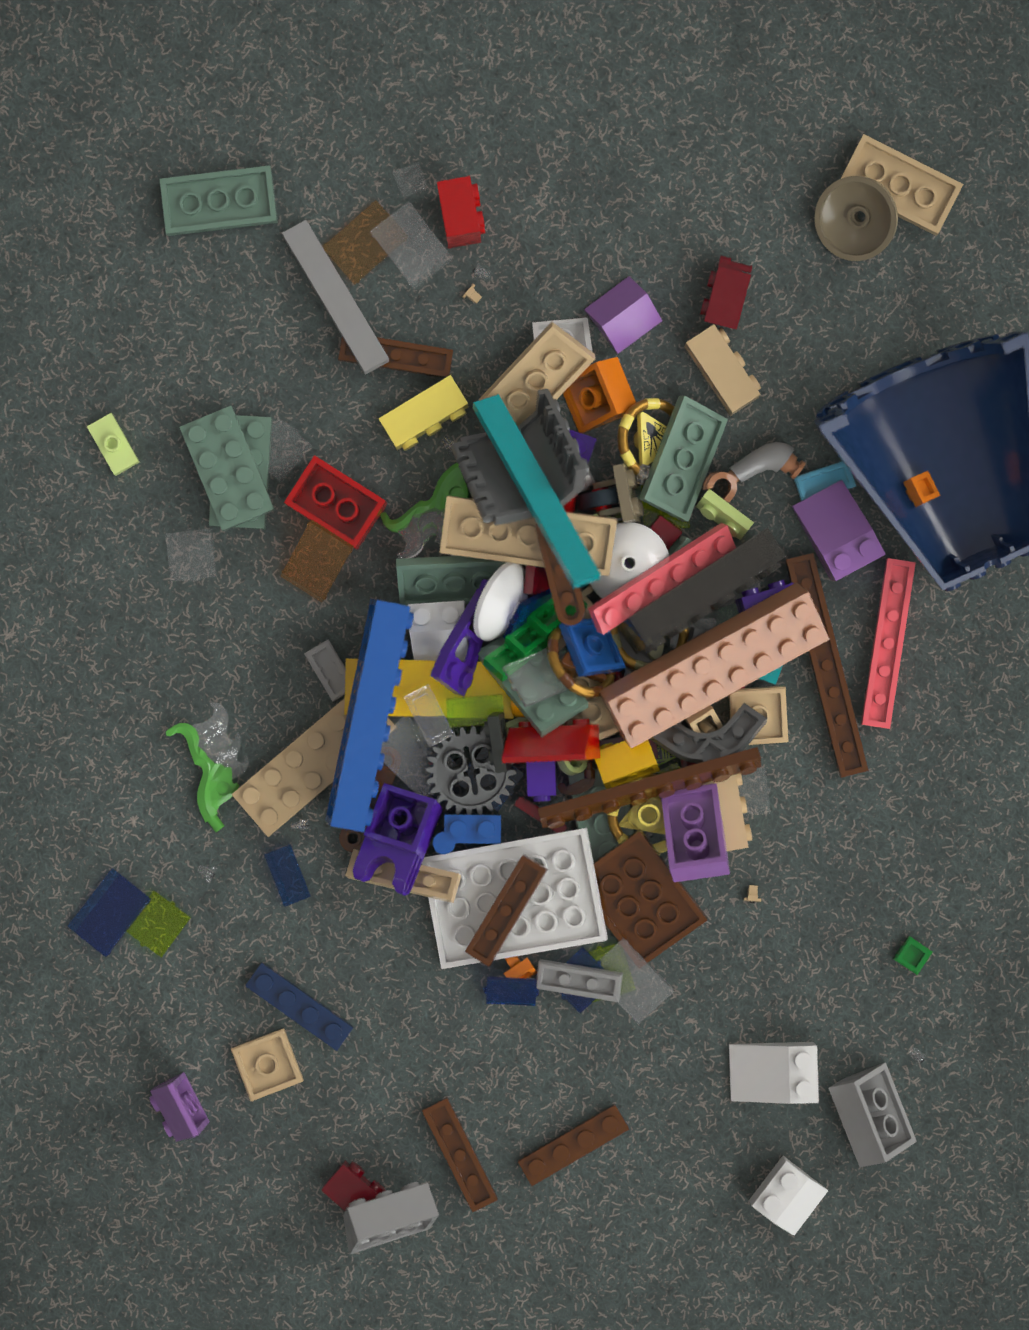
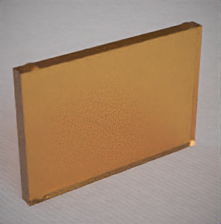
(355, 248)
(317, 561)

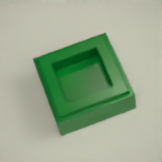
(912, 955)

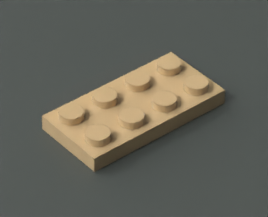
(918, 191)
(547, 363)

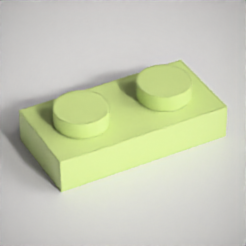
(720, 511)

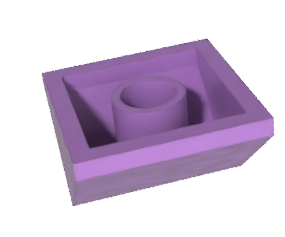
(624, 314)

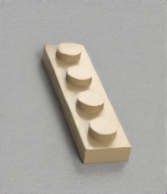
(429, 882)

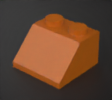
(599, 395)

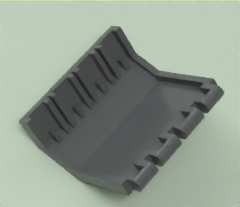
(553, 449)

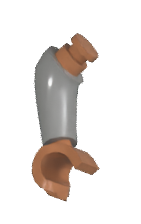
(771, 456)

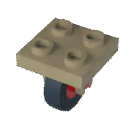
(604, 497)

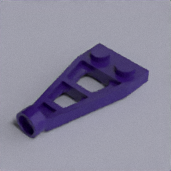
(450, 670)

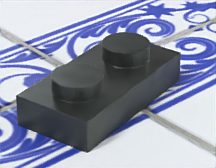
(496, 730)

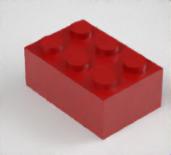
(335, 502)

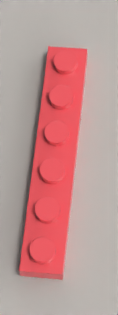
(661, 578)
(888, 643)

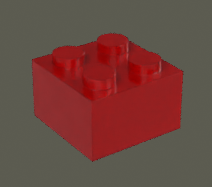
(459, 212)

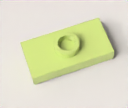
(113, 444)

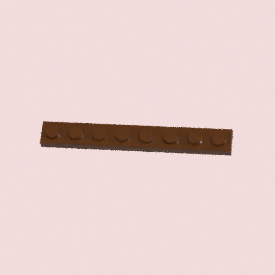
(830, 675)
(658, 785)

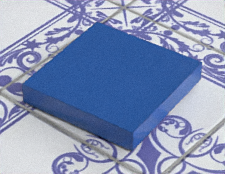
(591, 650)

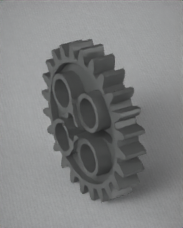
(446, 776)

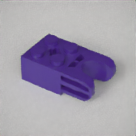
(396, 844)

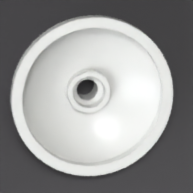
(632, 542)
(499, 601)

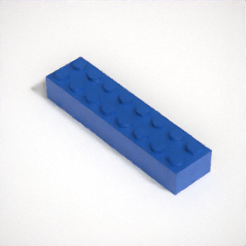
(368, 714)

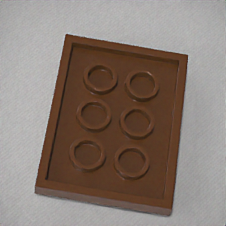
(642, 898)

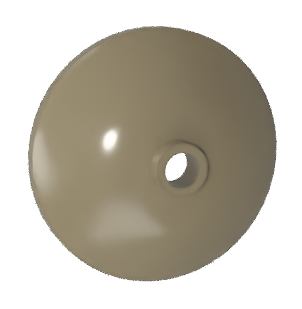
(838, 219)

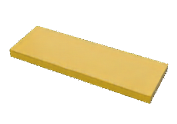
(417, 674)

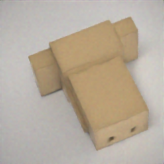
(472, 294)
(752, 894)

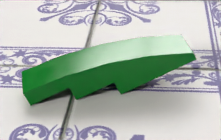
(527, 639)

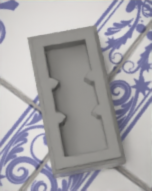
(328, 669)

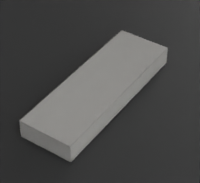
(579, 980)

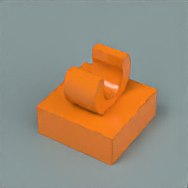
(921, 489)
(520, 969)

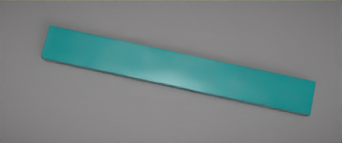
(536, 491)

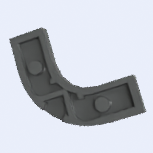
(703, 747)

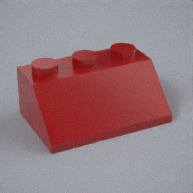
(562, 744)

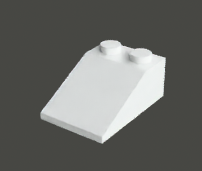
(774, 1072)

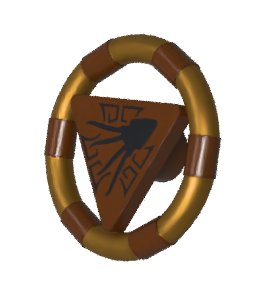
(565, 670)

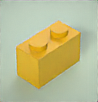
(622, 765)

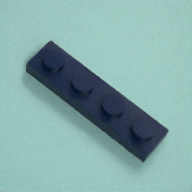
(299, 1006)

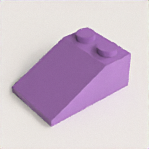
(838, 531)
(695, 834)
(179, 1107)

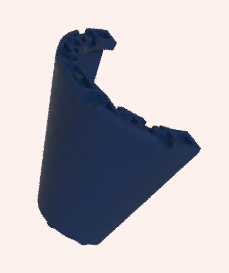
(966, 425)

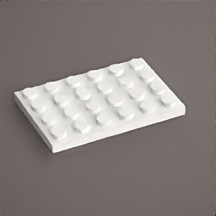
(558, 916)

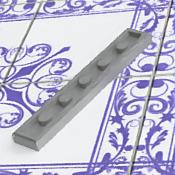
(335, 297)

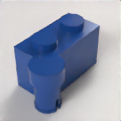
(468, 829)

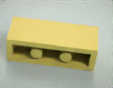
(424, 413)

